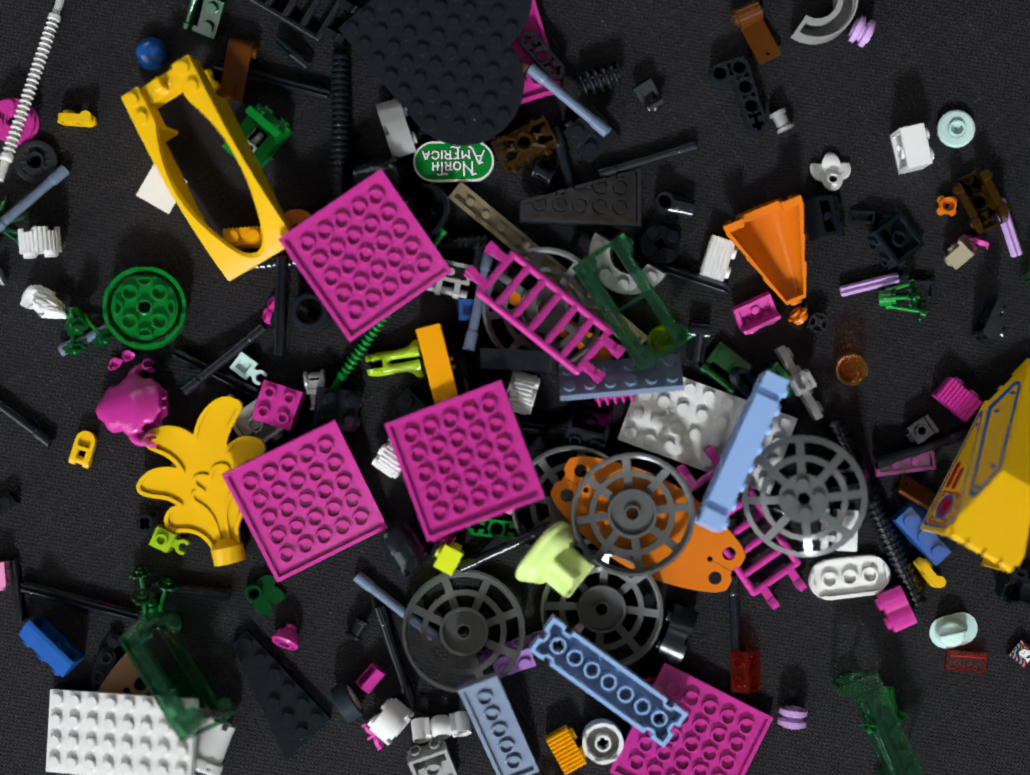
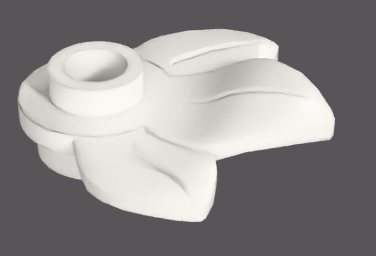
(829, 169)

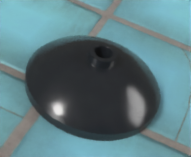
(428, 202)

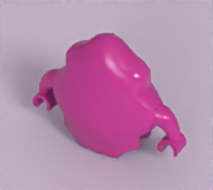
(135, 406)

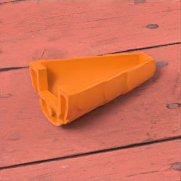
(774, 244)

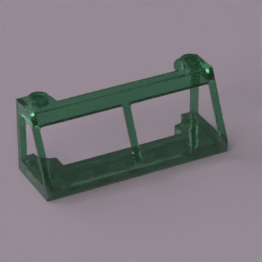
(587, 273)
(182, 720)
(891, 744)

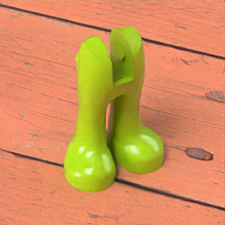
(411, 351)

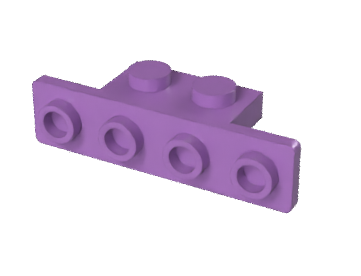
(524, 662)

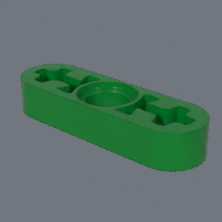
(481, 531)

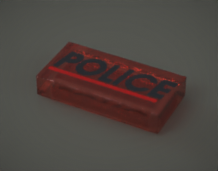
(966, 660)

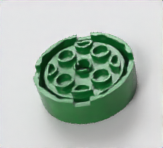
(147, 329)

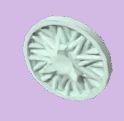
(955, 128)

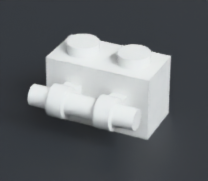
(848, 521)

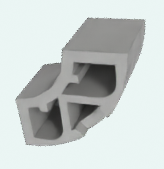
(396, 129)

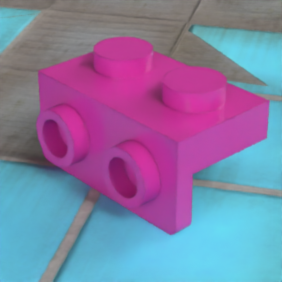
(756, 313)

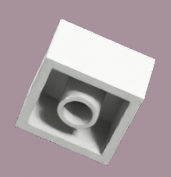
(911, 148)

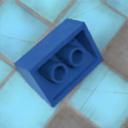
(930, 545)
(50, 646)

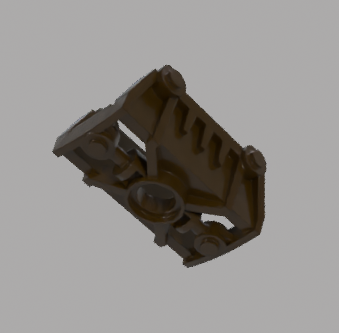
(527, 154)
(988, 193)

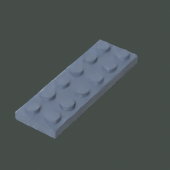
(622, 379)
(498, 726)

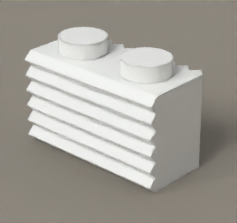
(717, 258)

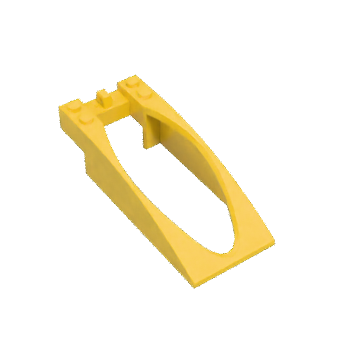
(143, 104)

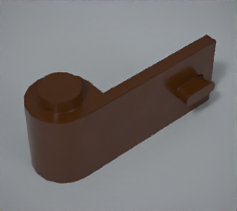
(757, 35)
(236, 68)
(916, 492)

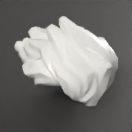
(43, 302)

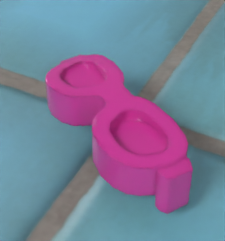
(978, 240)
(267, 313)
(116, 362)
(377, 741)

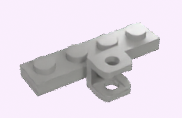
(800, 382)

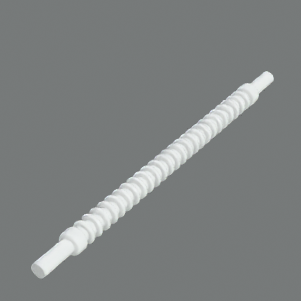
(53, 19)

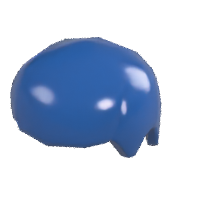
(151, 53)

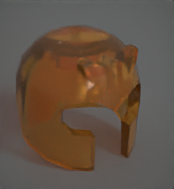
(850, 368)

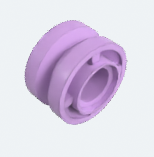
(861, 31)
(792, 717)

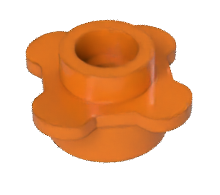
(951, 201)
(798, 315)

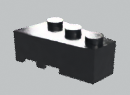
(850, 479)

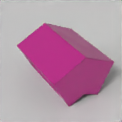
(370, 678)

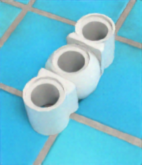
(441, 727)

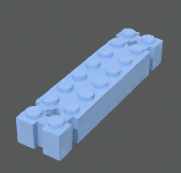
(740, 451)
(608, 680)

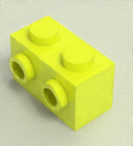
(448, 557)

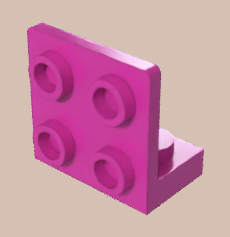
(278, 405)

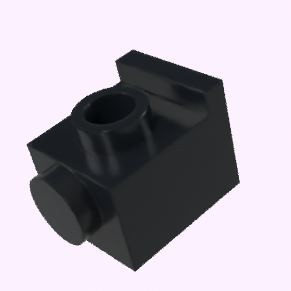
(912, 429)

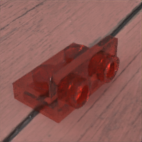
(745, 671)

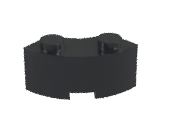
(678, 629)

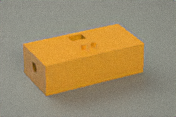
(437, 363)

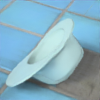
(953, 630)

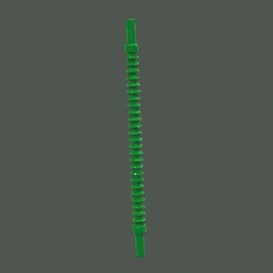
(342, 376)

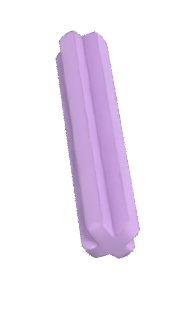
(1011, 236)
(869, 284)

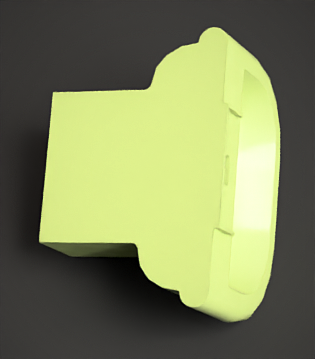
(555, 561)

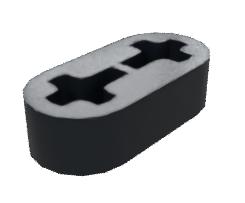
(746, 378)

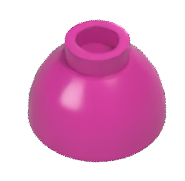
(286, 637)

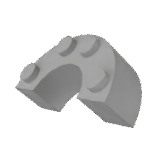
(825, 29)
(613, 276)

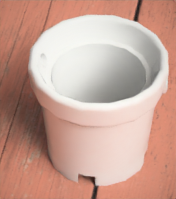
(213, 747)

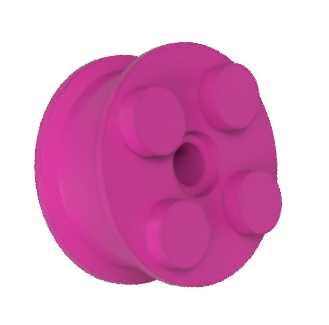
(7, 111)

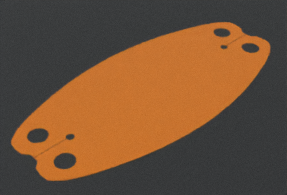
(691, 567)

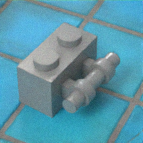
(457, 277)

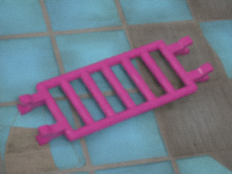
(603, 340)
(743, 574)

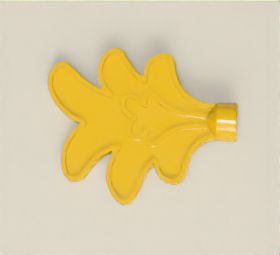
(197, 484)

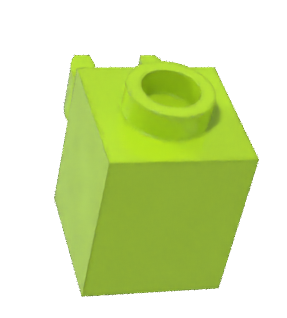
(167, 540)

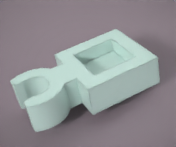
(246, 367)

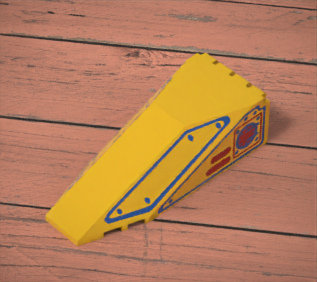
(989, 482)

